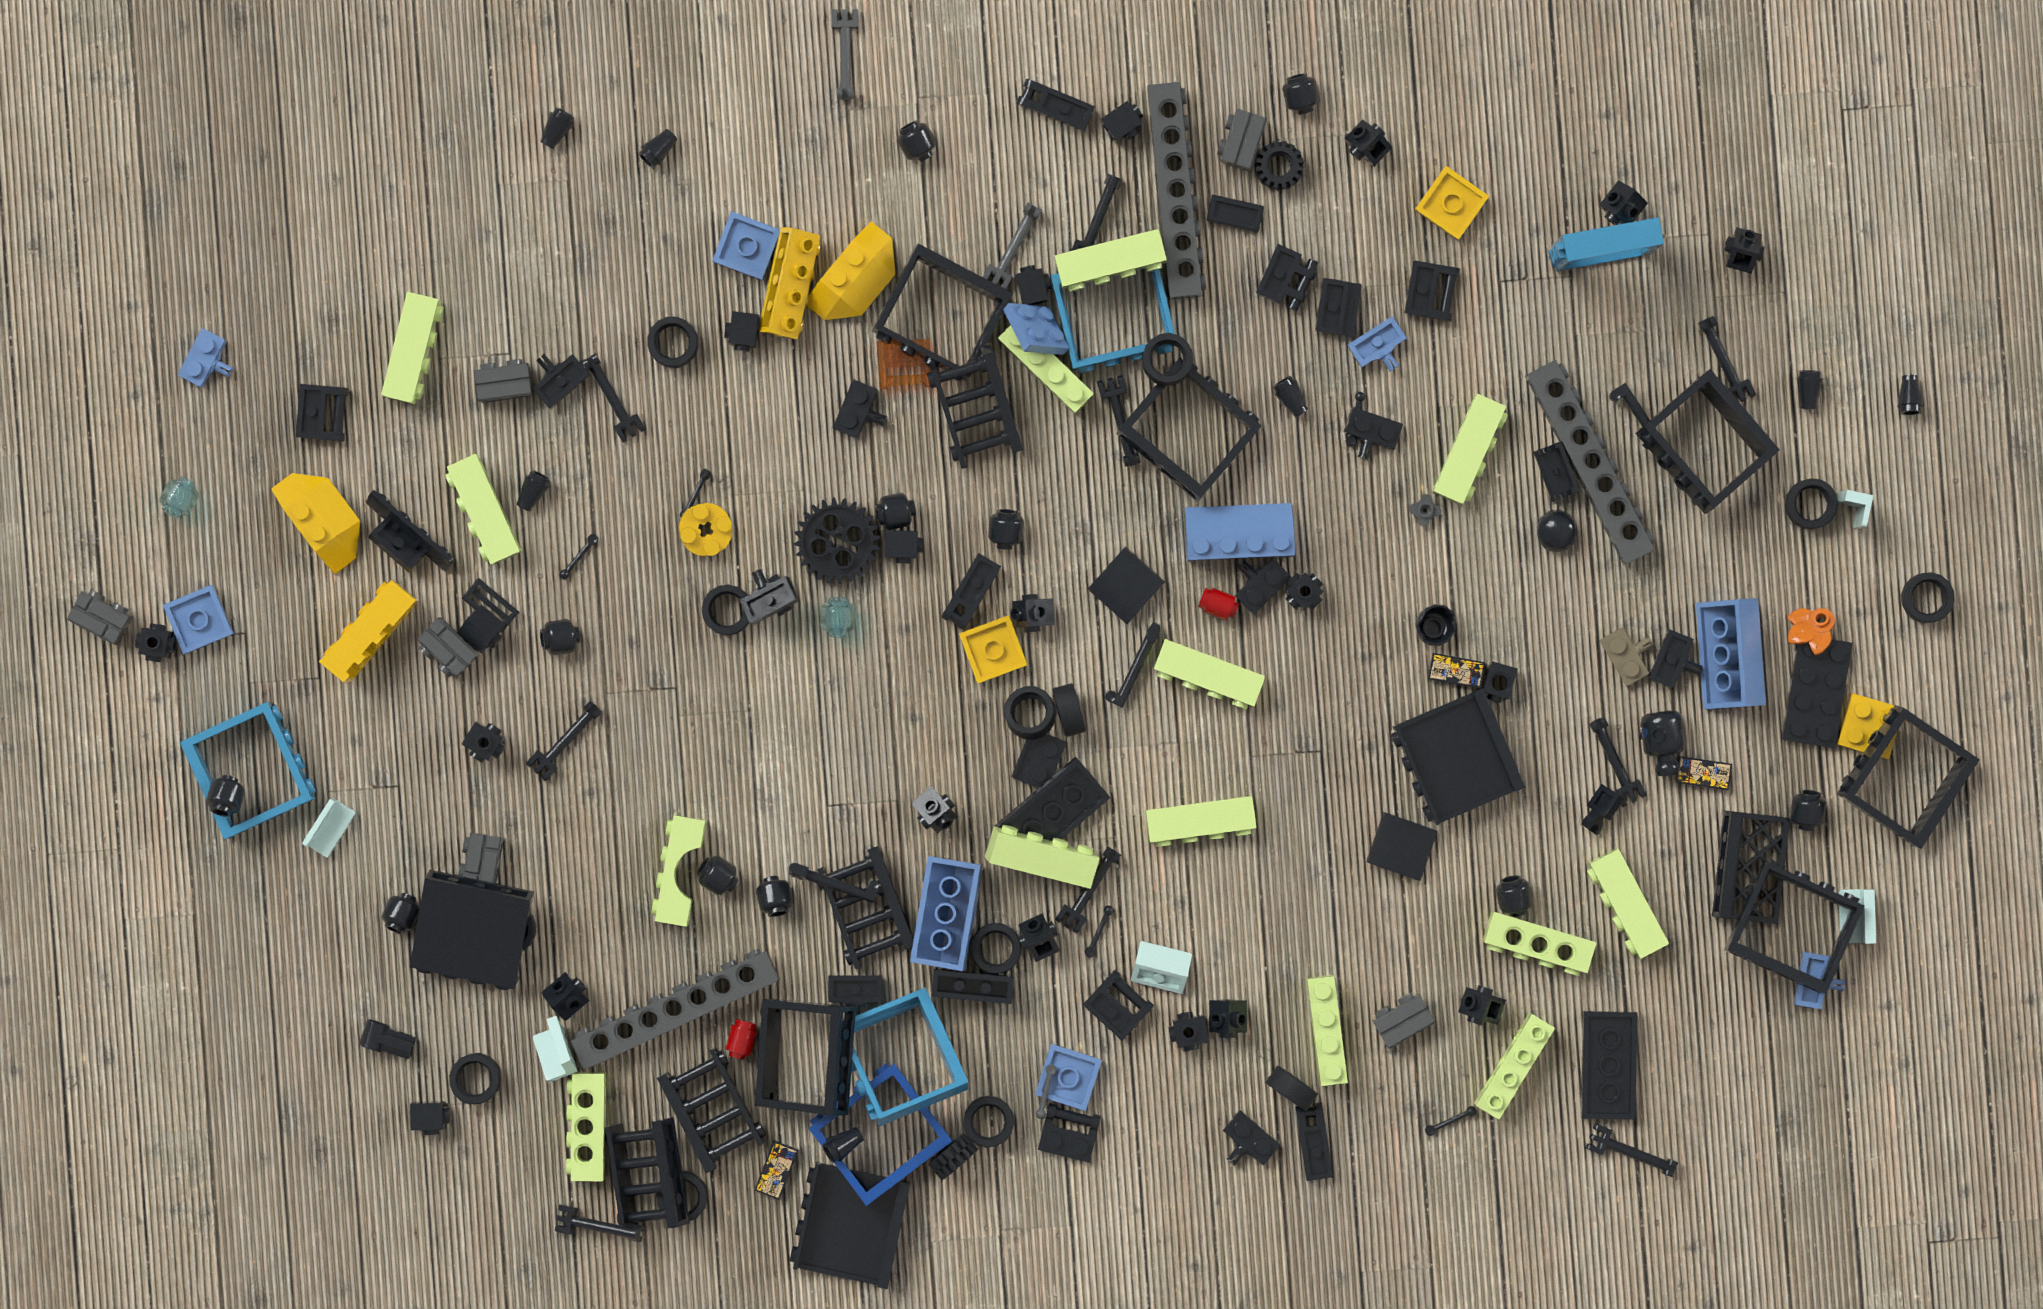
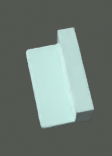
(1861, 501)
(329, 827)
(1866, 926)
(1161, 967)
(554, 1051)

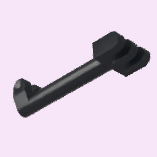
(1112, 182)
(1737, 387)
(1624, 392)
(1113, 393)
(626, 422)
(1121, 697)
(591, 711)
(1627, 787)
(803, 873)
(1075, 912)
(1667, 1166)
(572, 1221)

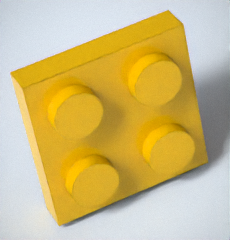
(1451, 203)
(993, 649)
(1860, 721)

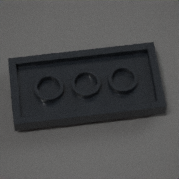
(1817, 694)
(1058, 803)
(1609, 1065)

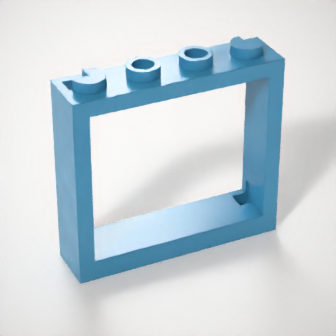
(1606, 244)
(1112, 358)
(284, 741)
(960, 1083)

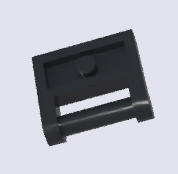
(1423, 288)
(313, 412)
(1111, 1011)
(1067, 1141)

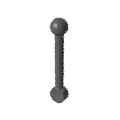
(1050, 1070)

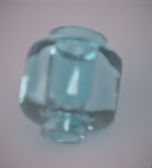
(179, 497)
(838, 616)

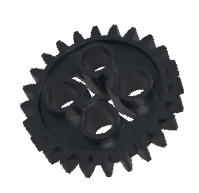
(826, 563)

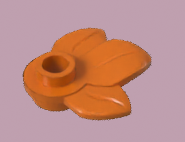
(1807, 629)

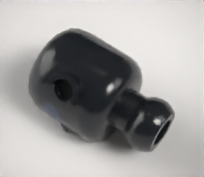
(1663, 738)

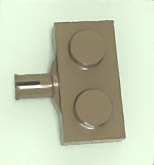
(1626, 655)

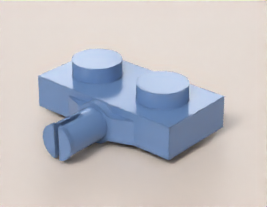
(1378, 344)
(204, 359)
(1813, 965)

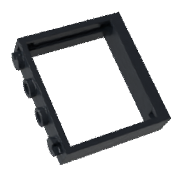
(958, 273)
(1738, 419)
(1165, 464)
(1941, 799)
(1822, 890)
(838, 1063)

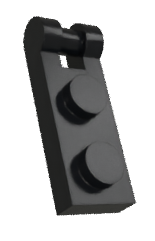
(1056, 105)
(971, 590)
(1314, 1143)

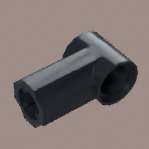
(381, 1038)

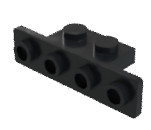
(402, 538)

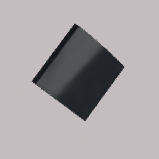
(1126, 585)
(1401, 846)

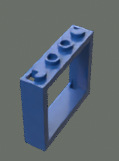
(883, 1074)

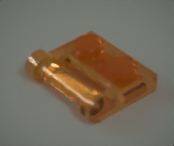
(891, 357)

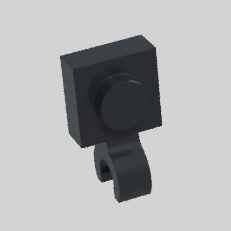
(1602, 805)

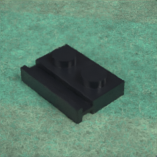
(1338, 307)
(1038, 760)

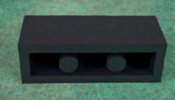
(972, 986)

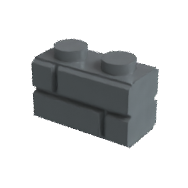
(1242, 140)
(503, 382)
(99, 617)
(447, 647)
(482, 857)
(1402, 1020)

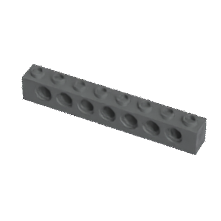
(1159, 96)
(1626, 549)
(591, 1055)

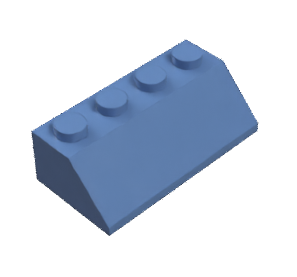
(1239, 532)
(1730, 653)
(946, 913)

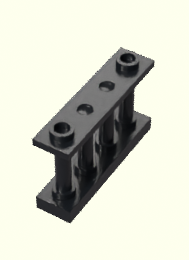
(992, 388)
(891, 912)
(684, 1109)
(670, 1171)

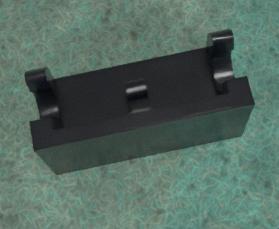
(1556, 471)

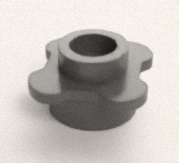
(1417, 510)

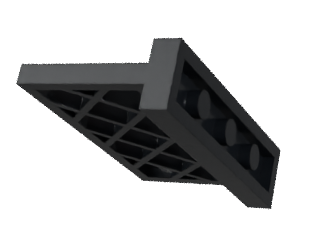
(1728, 864)

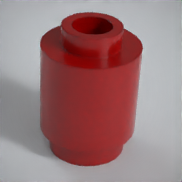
(1218, 604)
(741, 1039)

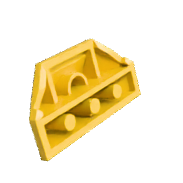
(855, 276)
(321, 517)

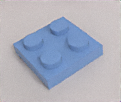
(746, 245)
(1036, 328)
(198, 619)
(1073, 1077)

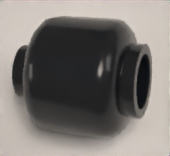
(1301, 93)
(916, 141)
(895, 511)
(1006, 528)
(559, 637)
(225, 796)
(1808, 809)
(717, 875)
(1514, 895)
(774, 896)
(401, 913)

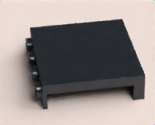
(1457, 757)
(471, 929)
(844, 1234)

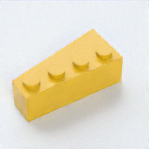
(369, 631)

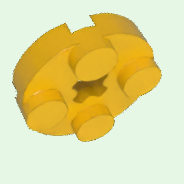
(701, 514)

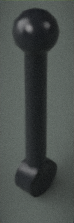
(1359, 397)
(704, 475)
(592, 540)
(1090, 951)
(1430, 1129)

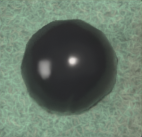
(1556, 530)
(1435, 625)

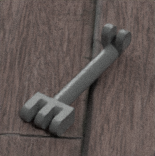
(845, 91)
(1031, 213)

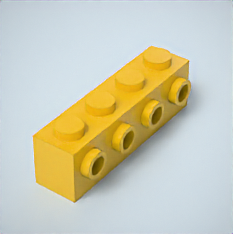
(789, 283)

